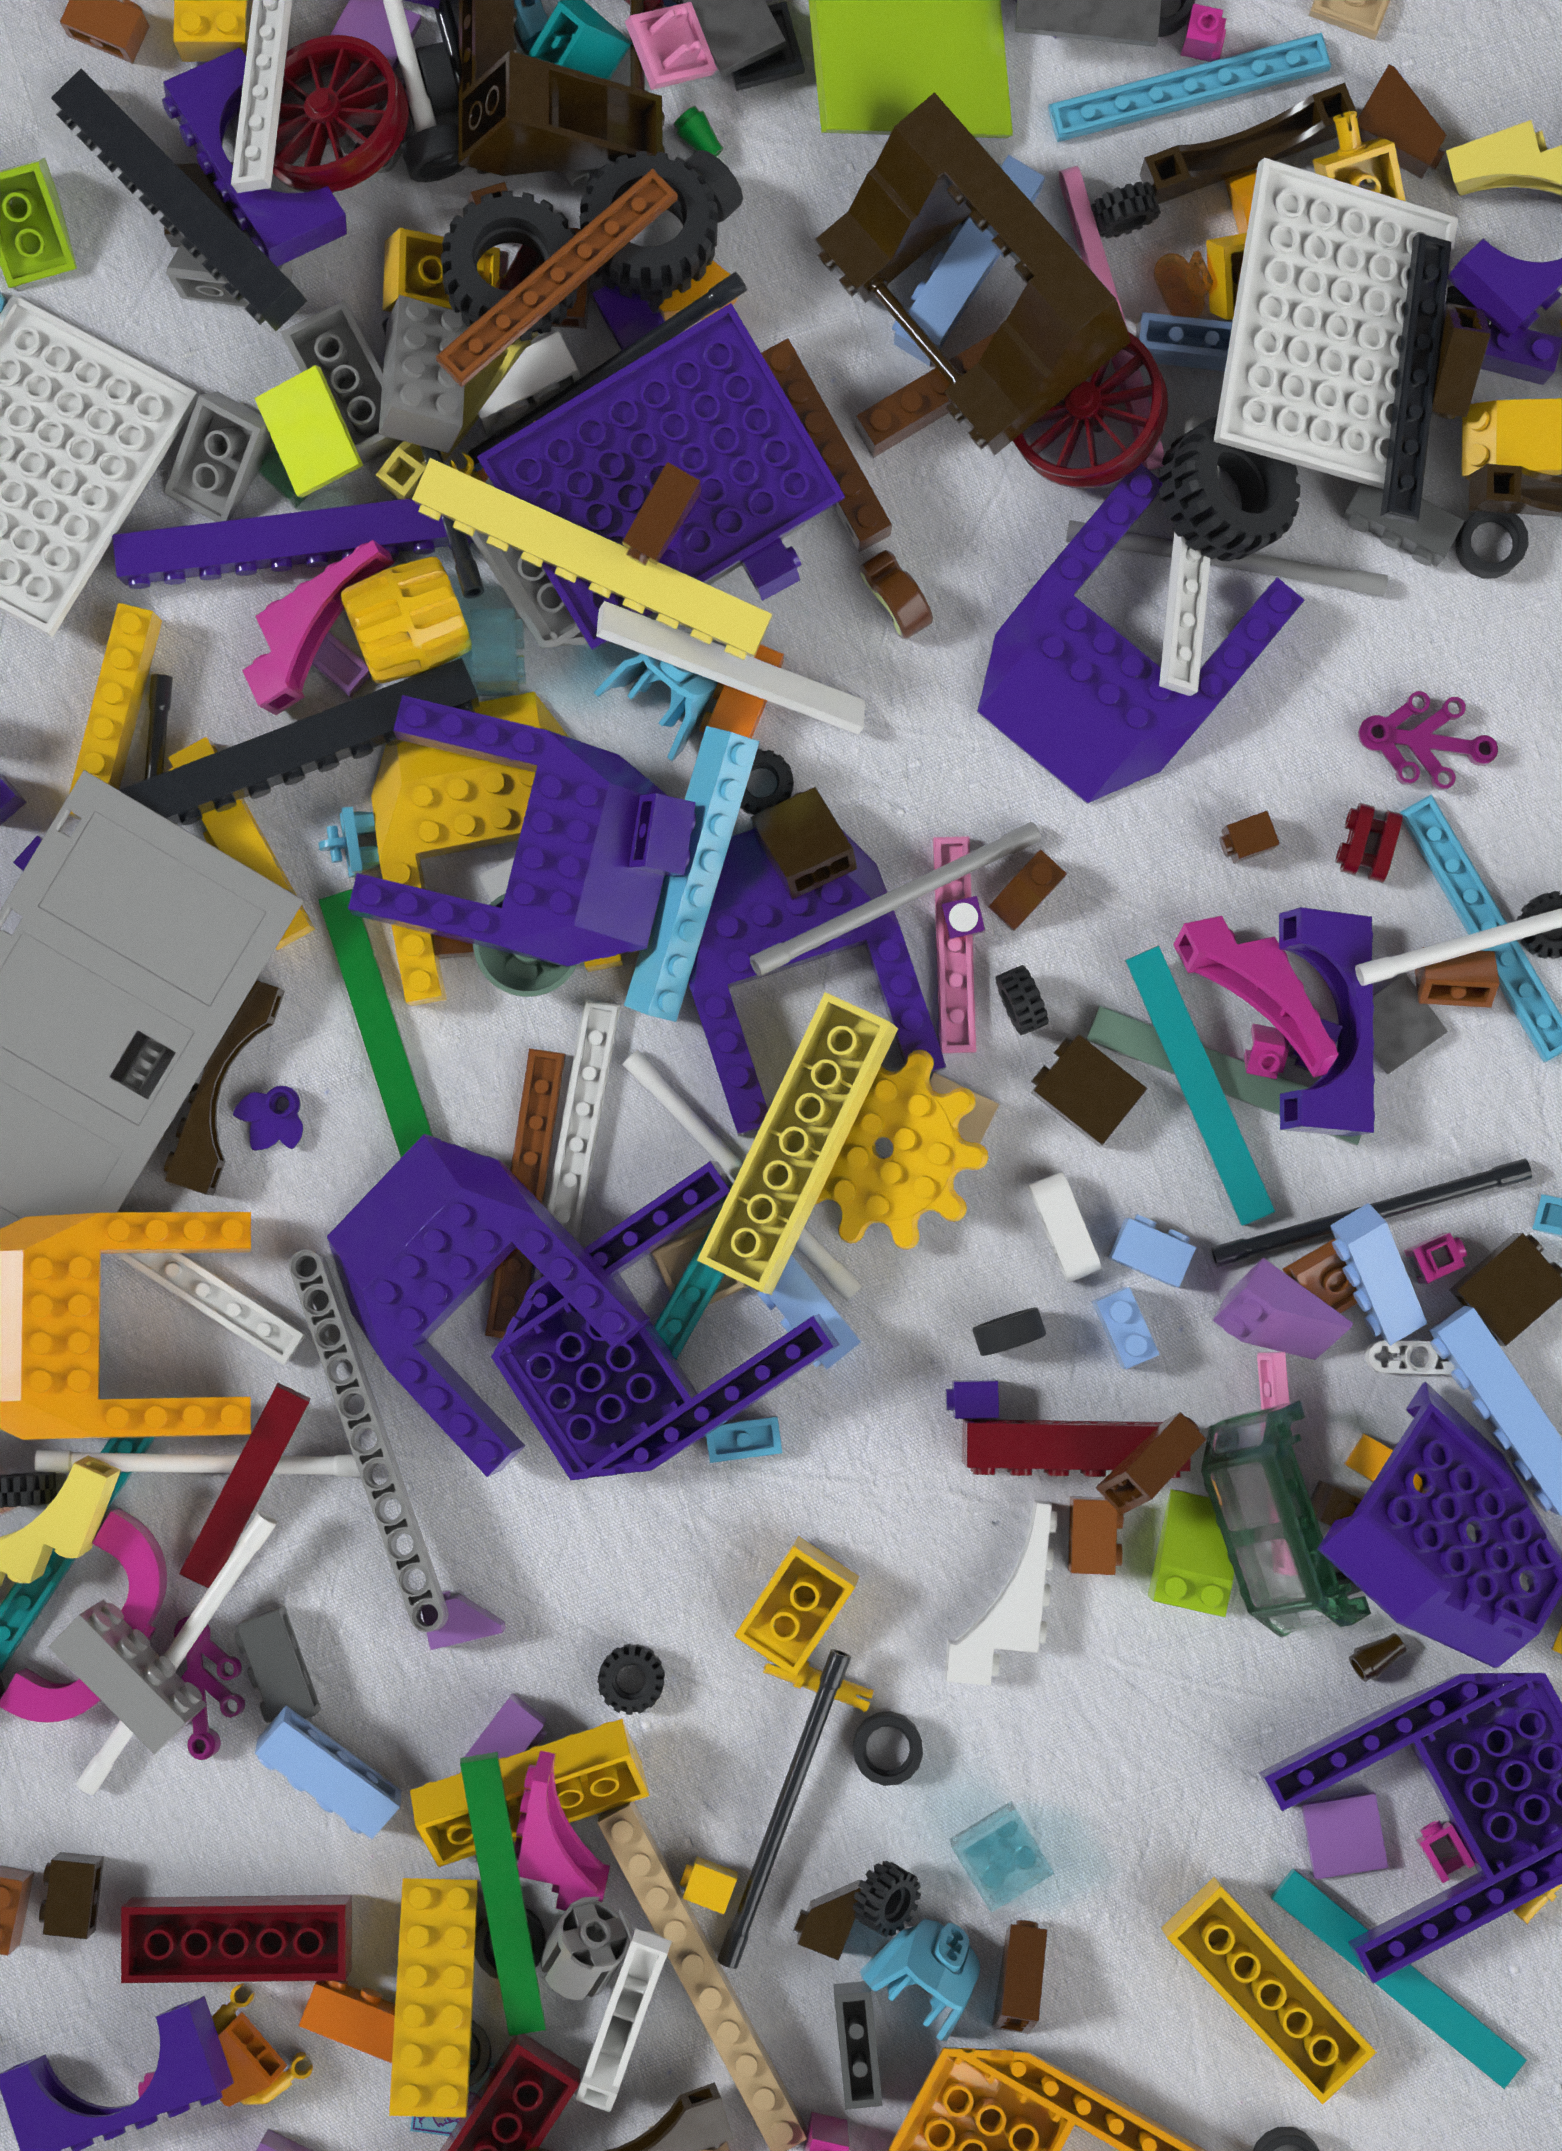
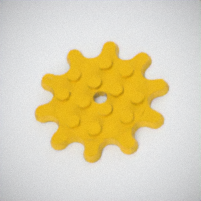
(923, 1158)

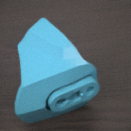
(688, 692)
(924, 1958)

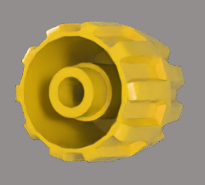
(406, 620)

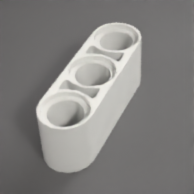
(1065, 1227)

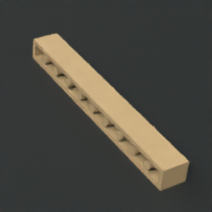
(703, 1977)

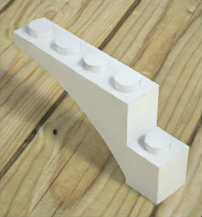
(1015, 1615)
(622, 2019)

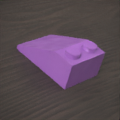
(1279, 1314)

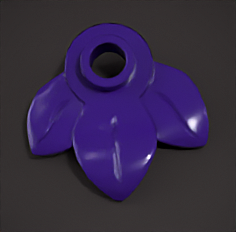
(267, 1121)

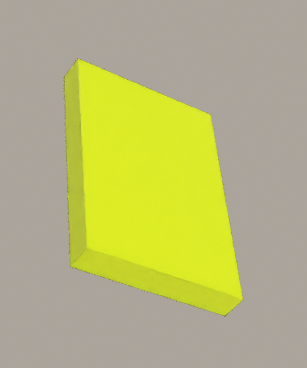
(308, 431)

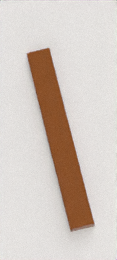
(556, 278)
(530, 1167)

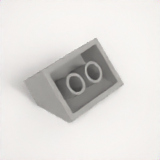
(196, 283)

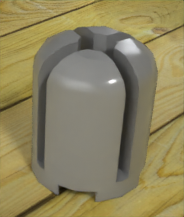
(585, 1948)

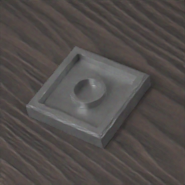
(1402, 1024)

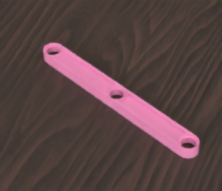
(1094, 257)

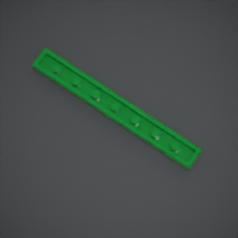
(376, 1021)
(503, 1893)

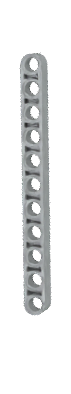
(382, 1451)

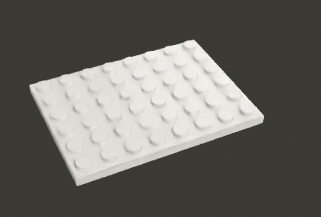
(1320, 322)
(74, 455)

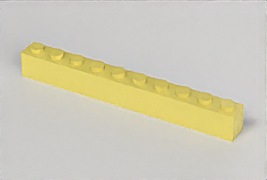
(591, 558)

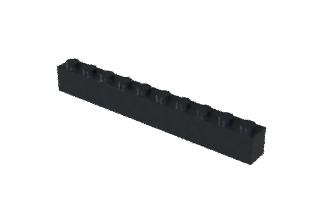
(179, 200)
(297, 748)

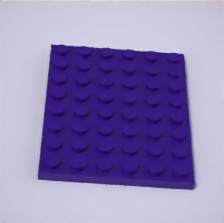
(690, 403)

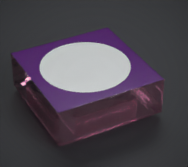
(963, 917)

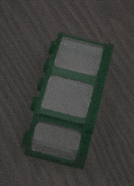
(1272, 1523)

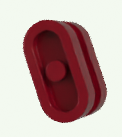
(1352, 853)

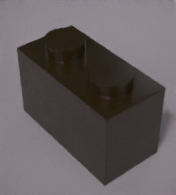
(71, 1895)

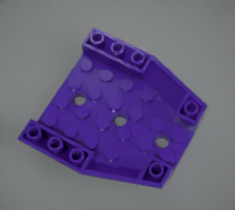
(1414, 1546)

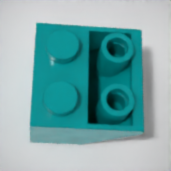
(581, 40)

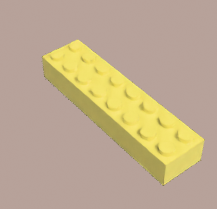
(798, 1143)

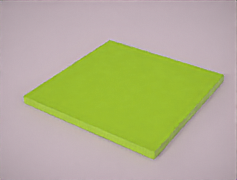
(891, 55)

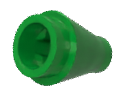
(697, 131)

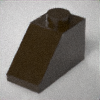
(828, 1921)

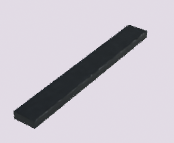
(1416, 379)

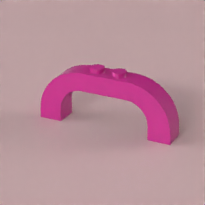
(143, 1560)

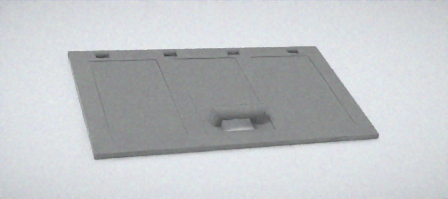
(116, 938)

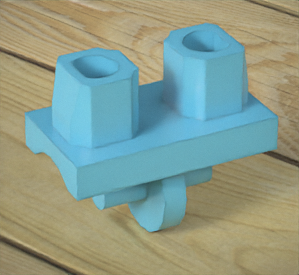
(357, 857)

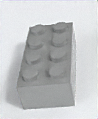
(352, 373)
(418, 395)
(128, 1675)

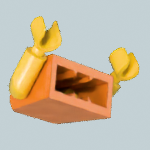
(251, 2059)

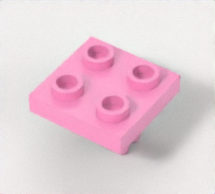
(671, 45)

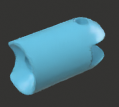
(530, 21)

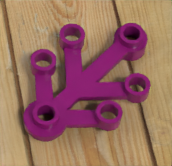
(1421, 740)
(204, 1680)

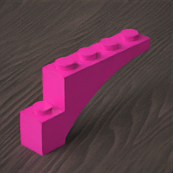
(300, 623)
(1263, 979)
(549, 1844)

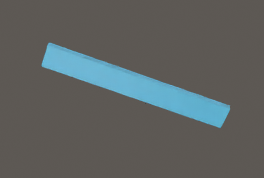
(1189, 87)
(1478, 913)

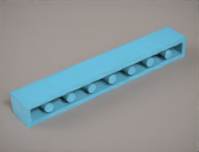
(685, 899)

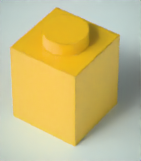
(708, 1884)

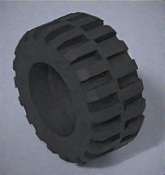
(494, 223)
(666, 266)
(1205, 513)

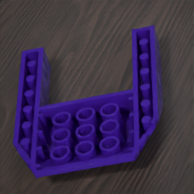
(1082, 691)
(570, 872)
(757, 912)
(427, 1245)
(634, 1403)
(1498, 1772)

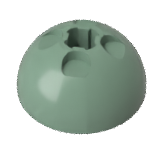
(518, 973)

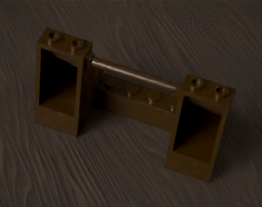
(540, 115)
(1063, 320)

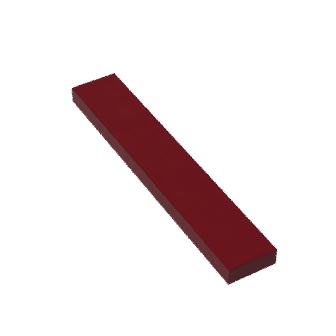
(245, 1485)

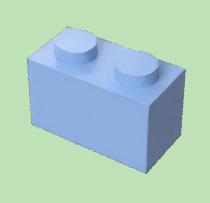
(1152, 1251)
(1125, 1327)

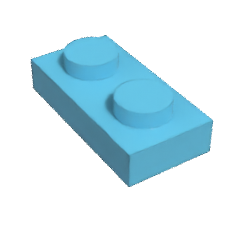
(744, 1439)

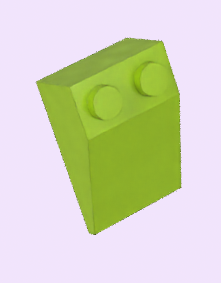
(32, 225)
(1191, 1557)

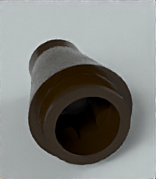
(1375, 1657)

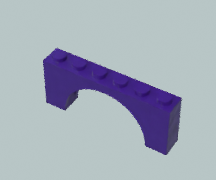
(276, 221)
(1507, 286)
(1343, 1097)
(188, 2070)

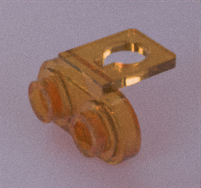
(1182, 284)

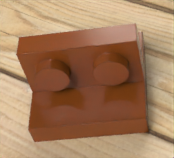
(1324, 1277)

